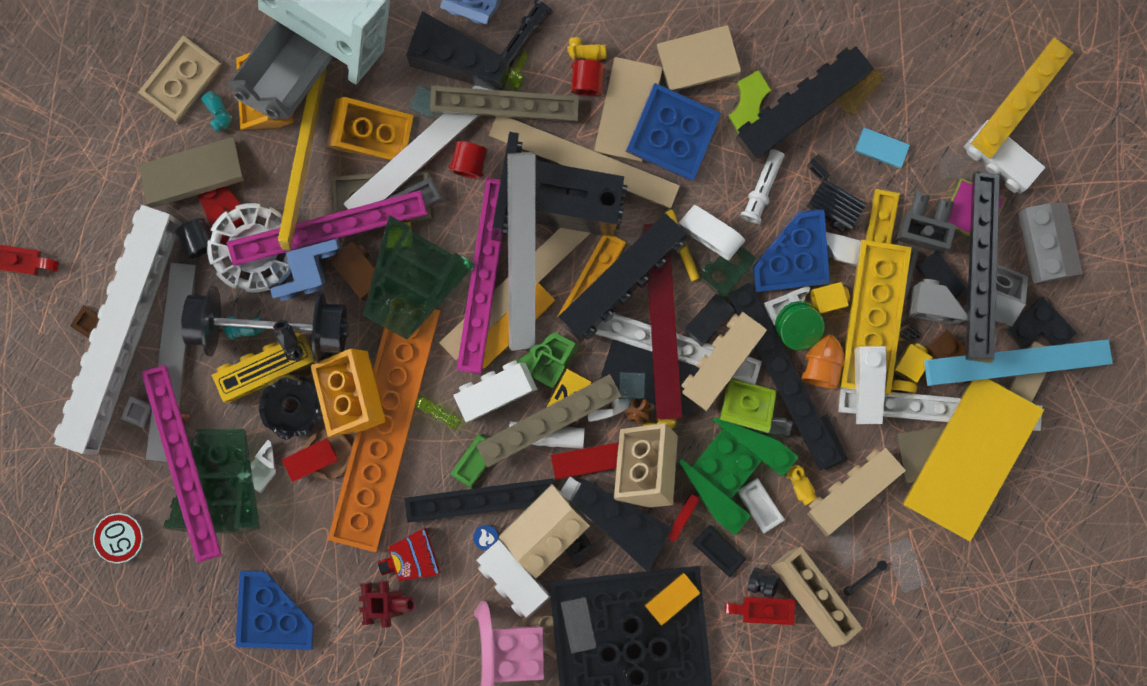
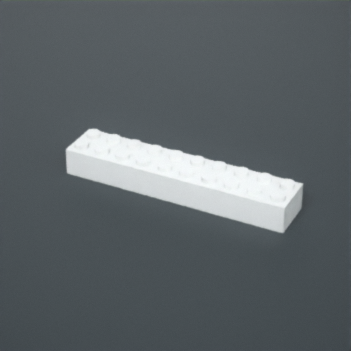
(117, 331)

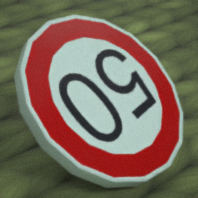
(118, 538)

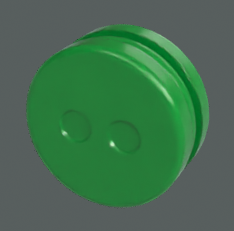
(799, 325)

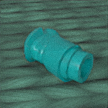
(217, 109)
(232, 331)

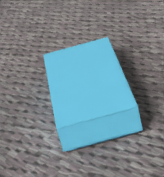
(882, 148)

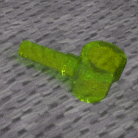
(515, 76)

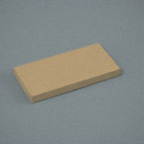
(623, 104)

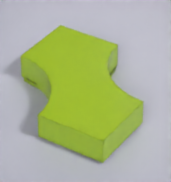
(752, 91)

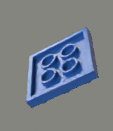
(673, 132)

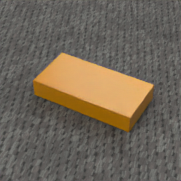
(672, 599)

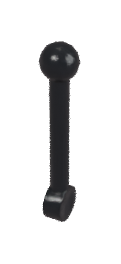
(881, 565)

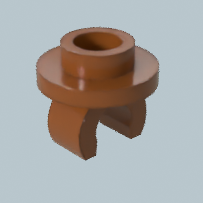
(638, 414)

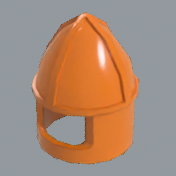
(824, 363)

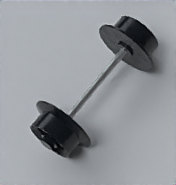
(203, 320)

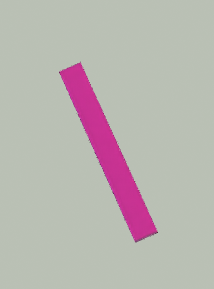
(328, 227)
(481, 287)
(181, 464)

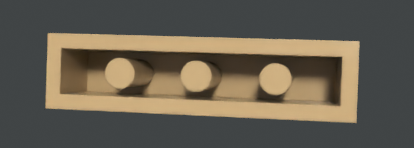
(724, 361)
(855, 491)
(817, 597)

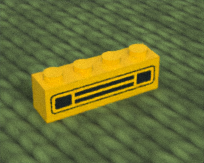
(258, 370)

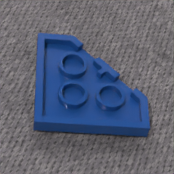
(796, 255)
(269, 615)

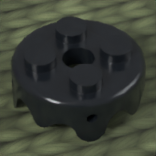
(289, 422)

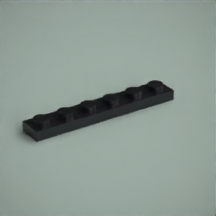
(474, 500)

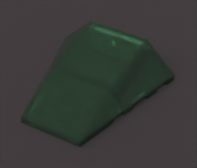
(410, 279)
(226, 482)

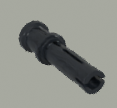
(530, 25)

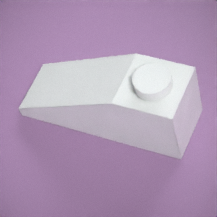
(870, 384)

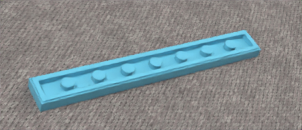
(1019, 362)

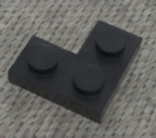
(1040, 319)

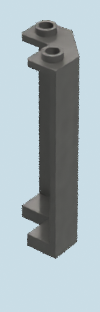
(279, 72)

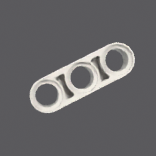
(711, 232)

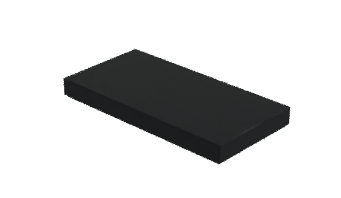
(632, 359)

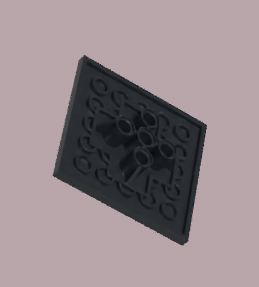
(612, 602)

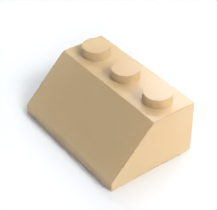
(646, 465)
(544, 531)

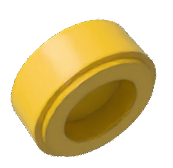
(904, 386)

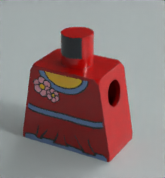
(411, 558)

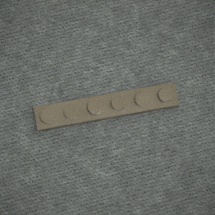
(504, 103)
(548, 420)

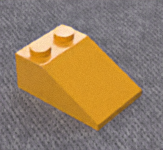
(368, 129)

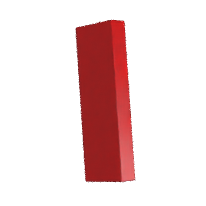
(585, 460)

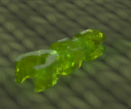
(438, 412)

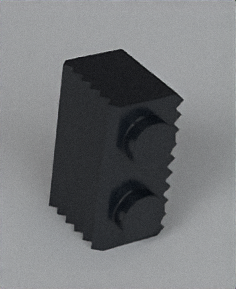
(838, 205)

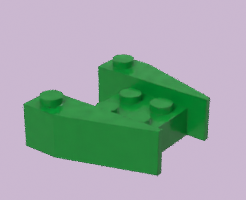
(728, 464)

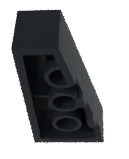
(454, 55)
(626, 525)

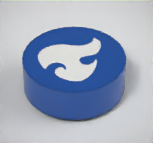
(485, 537)

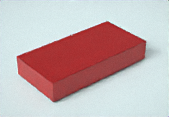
(310, 460)
(683, 516)

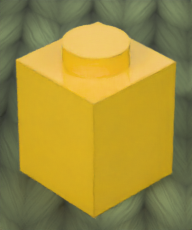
(830, 298)
(911, 362)

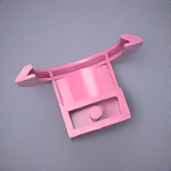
(509, 652)

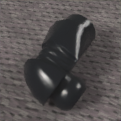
(287, 339)

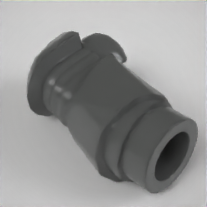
(779, 427)

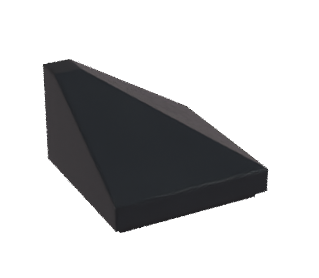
(818, 168)
(580, 550)

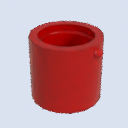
(587, 78)
(468, 160)

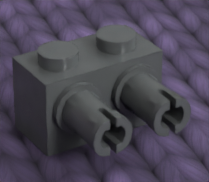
(927, 232)

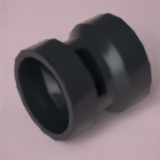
(763, 583)

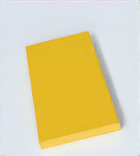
(973, 457)

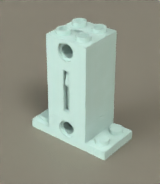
(344, 28)

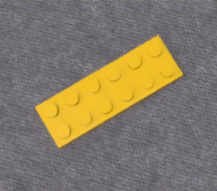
(876, 305)

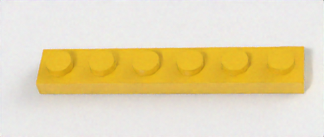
(1021, 98)

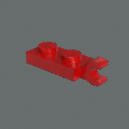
(24, 261)
(763, 610)

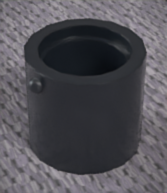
(194, 237)

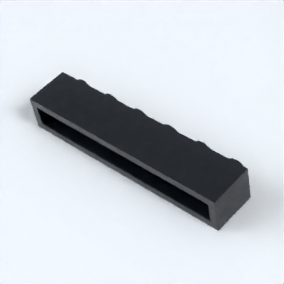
(804, 103)
(623, 277)

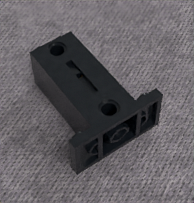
(565, 197)

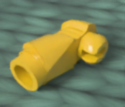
(587, 52)
(801, 485)

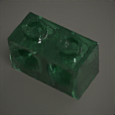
(731, 271)

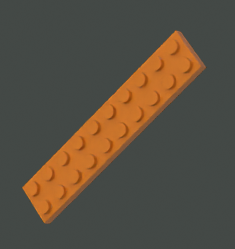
(379, 450)

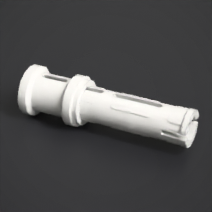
(757, 199)

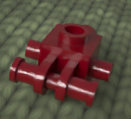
(383, 603)

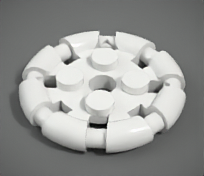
(218, 251)

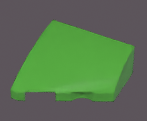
(550, 359)

